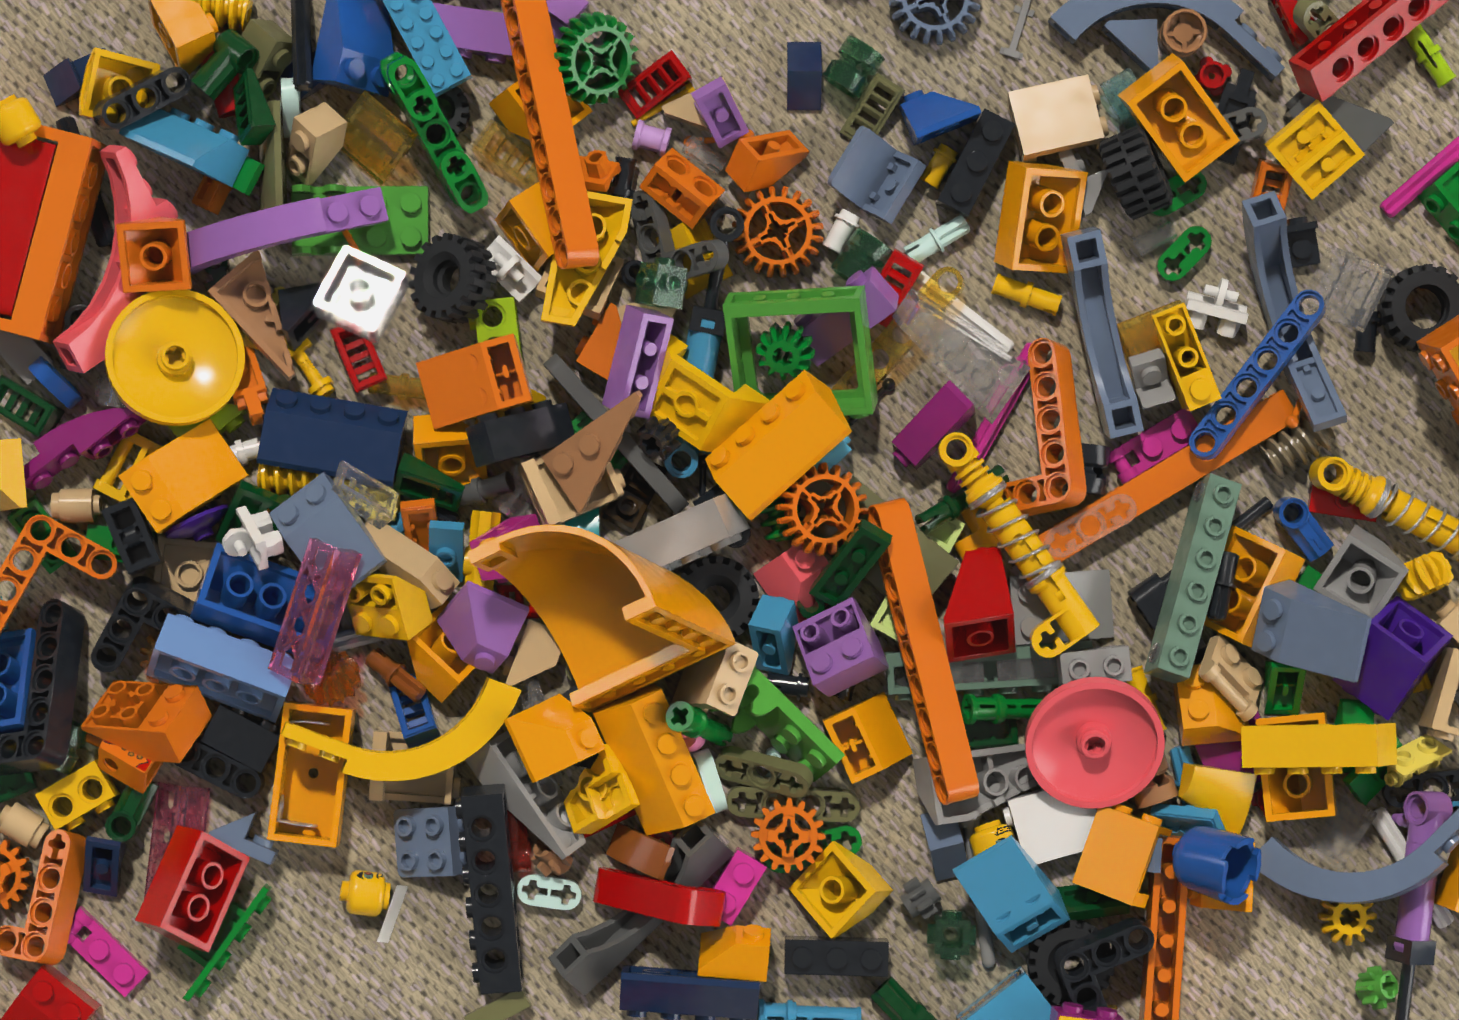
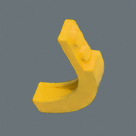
(442, 753)

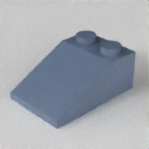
(324, 515)
(1310, 631)

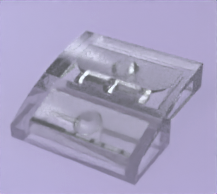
(1348, 287)

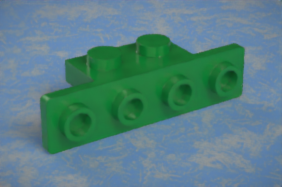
(232, 928)

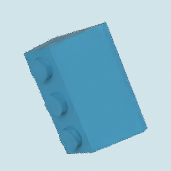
(190, 143)

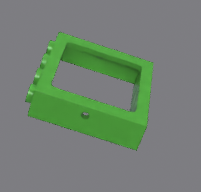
(741, 305)

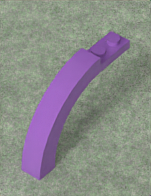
(283, 225)

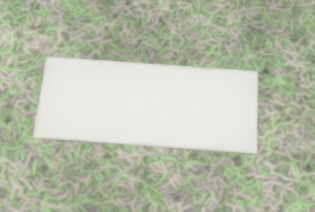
(392, 914)

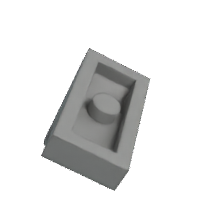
(1094, 182)
(1151, 378)

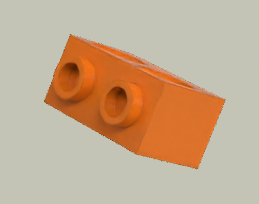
(682, 188)

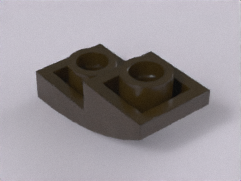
(631, 506)

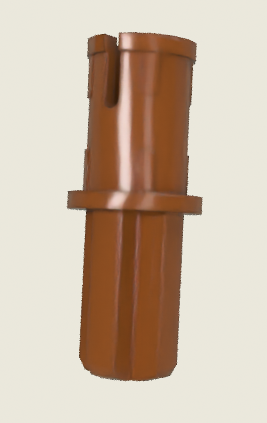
(395, 674)

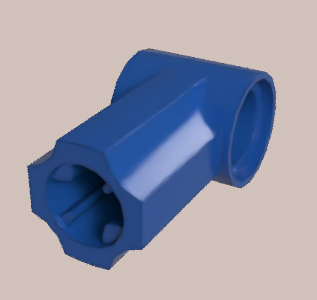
(1304, 529)

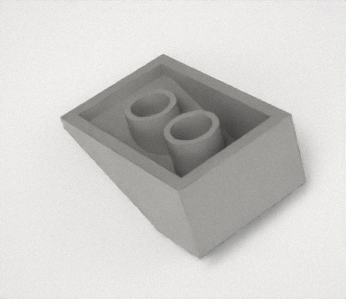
(1029, 610)

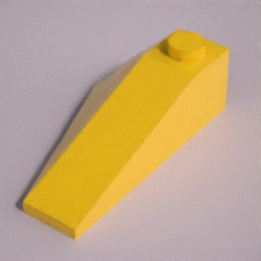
(571, 289)

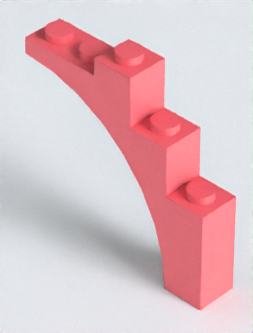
(85, 340)

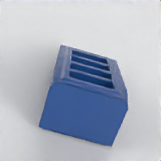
(418, 730)

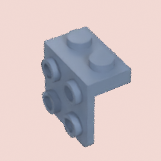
(875, 175)
(428, 842)

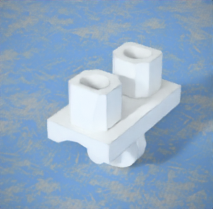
(512, 270)
(1230, 313)
(253, 537)

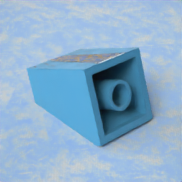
(1010, 999)

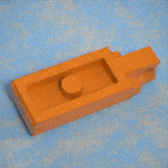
(251, 389)

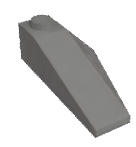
(1000, 775)

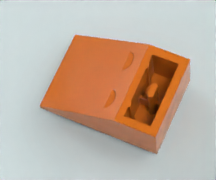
(474, 381)
(150, 718)

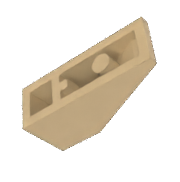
(414, 564)

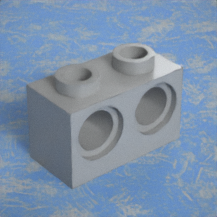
(1095, 662)

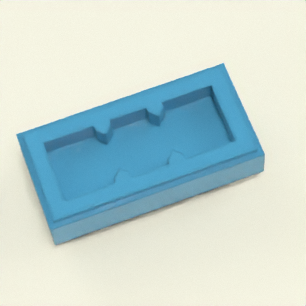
(447, 543)
(1183, 818)

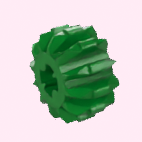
(788, 340)

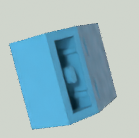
(1012, 893)

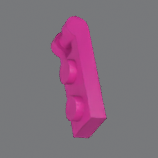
(1154, 444)
(106, 953)

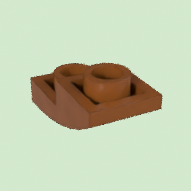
(640, 851)

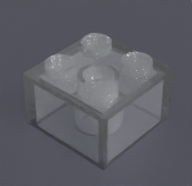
(361, 294)

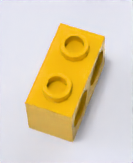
(75, 788)

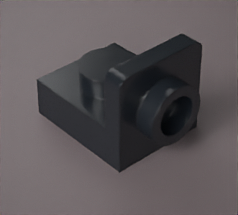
(1302, 242)

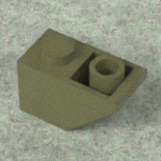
(274, 52)

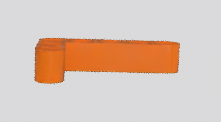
(1051, 439)
(39, 550)

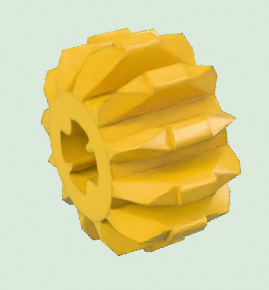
(1425, 576)
(1341, 928)

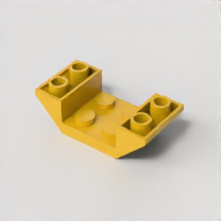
(698, 403)

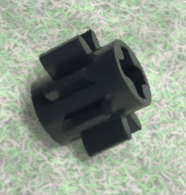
(658, 438)

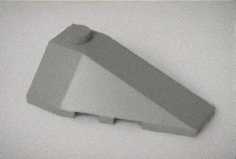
(534, 804)

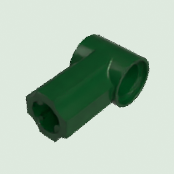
(230, 57)
(132, 806)
(898, 1003)

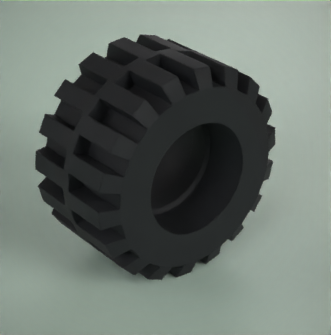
(1135, 172)
(1395, 296)

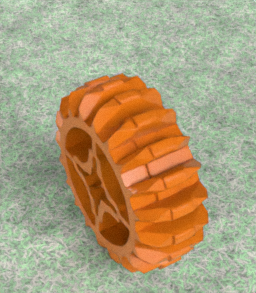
(789, 258)
(810, 500)

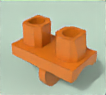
(598, 170)

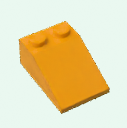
(1178, 117)
(183, 476)

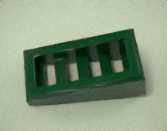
(251, 110)
(50, 412)
(420, 481)

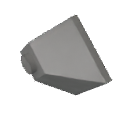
(1362, 573)

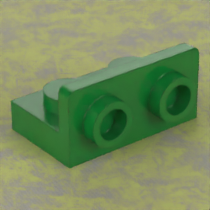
(1442, 201)

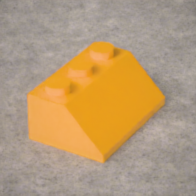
(1035, 210)
(1258, 566)
(1297, 794)

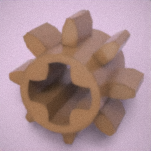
(548, 861)

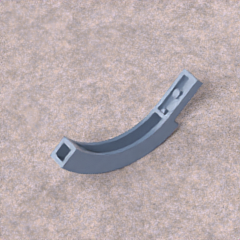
(1080, 15)
(1276, 288)
(1360, 887)

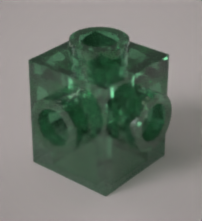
(661, 284)
(955, 947)

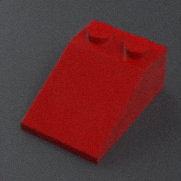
(51, 997)

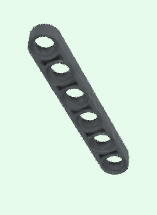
(628, 446)

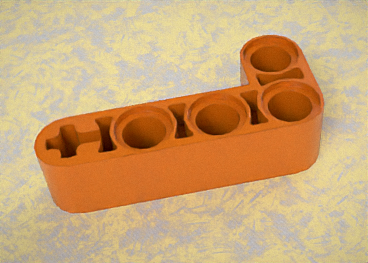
(64, 857)

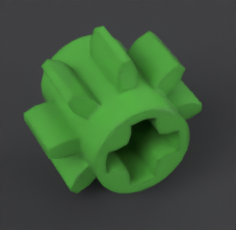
(1376, 987)

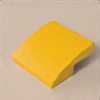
(1314, 149)

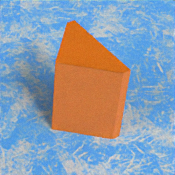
(154, 255)

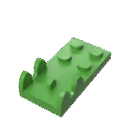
(400, 235)
(785, 726)

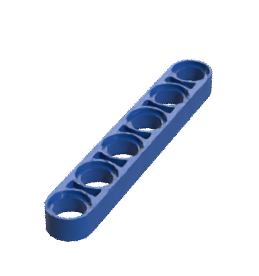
(1262, 378)

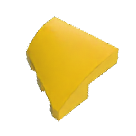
(1219, 789)
(600, 795)

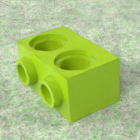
(507, 326)

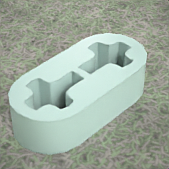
(290, 104)
(708, 773)
(548, 900)

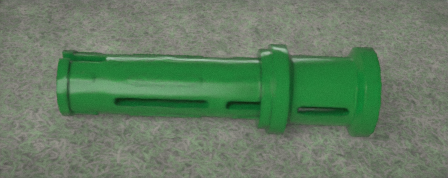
(996, 708)
(694, 723)

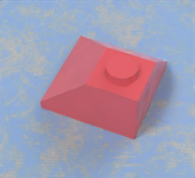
(792, 576)

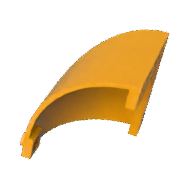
(606, 608)

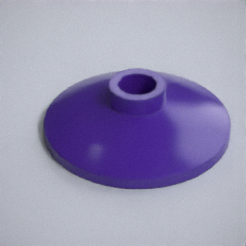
(198, 526)

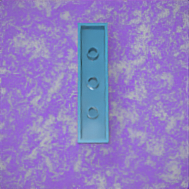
(429, 43)

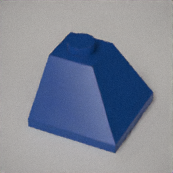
(935, 115)

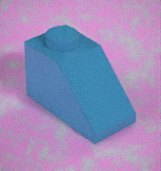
(773, 633)

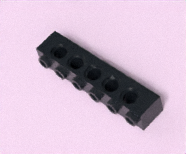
(490, 803)

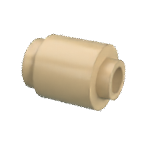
(76, 505)
(23, 825)

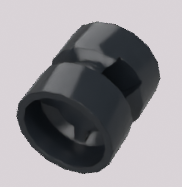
(1095, 460)

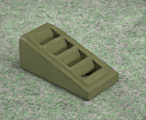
(884, 84)

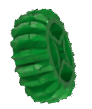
(611, 55)

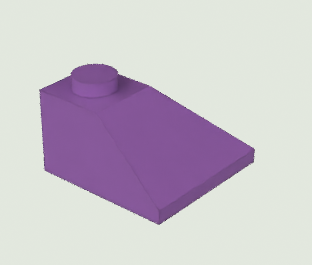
(482, 625)

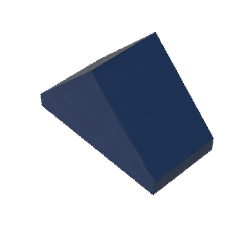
(804, 75)

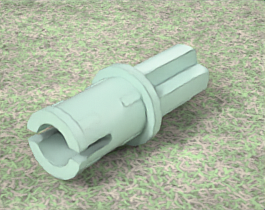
(937, 239)

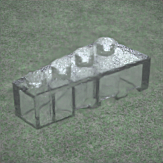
(968, 357)

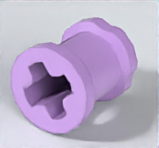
(651, 138)

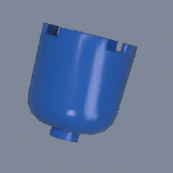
(1216, 863)

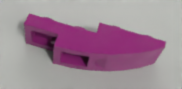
(86, 435)

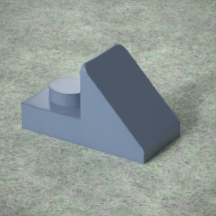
(236, 835)

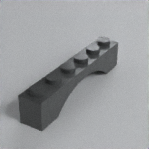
(595, 952)

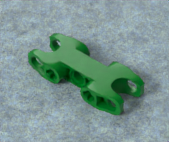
(446, 146)

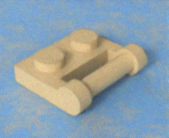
(1231, 676)

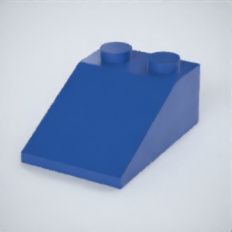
(351, 45)
(15, 675)

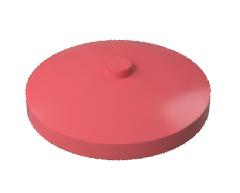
(1094, 742)

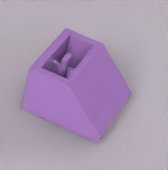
(839, 647)

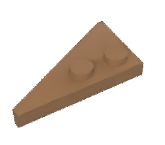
(249, 301)
(584, 456)

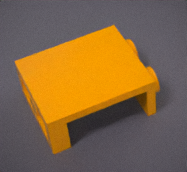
(1119, 854)

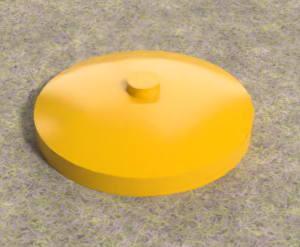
(174, 357)

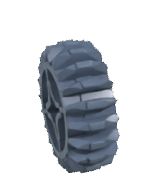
(946, 26)

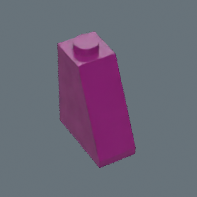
(939, 417)

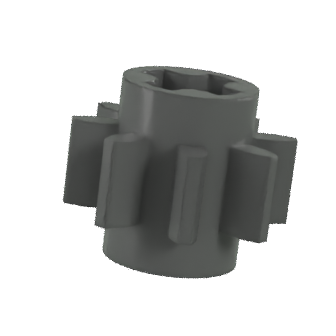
(920, 898)

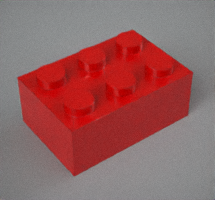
(192, 888)

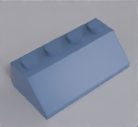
(220, 665)

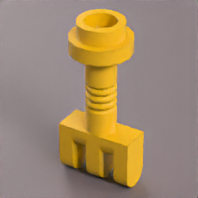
(320, 385)

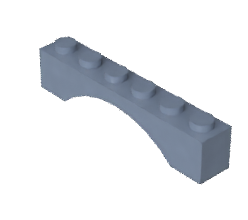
(1099, 330)

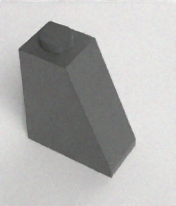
(1359, 123)

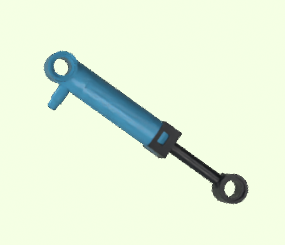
(706, 332)

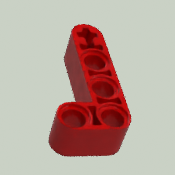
(659, 898)

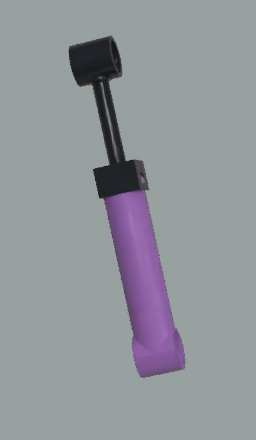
(1411, 942)

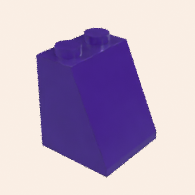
(1396, 657)

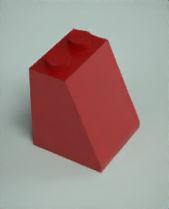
(980, 609)

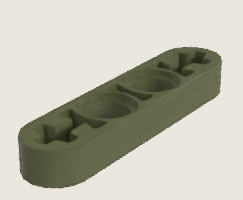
(834, 816)

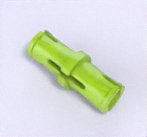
(1442, 73)

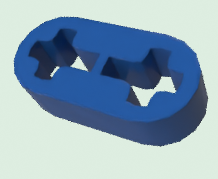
(55, 382)

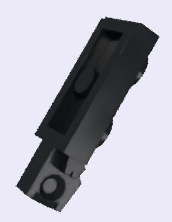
(1233, 99)

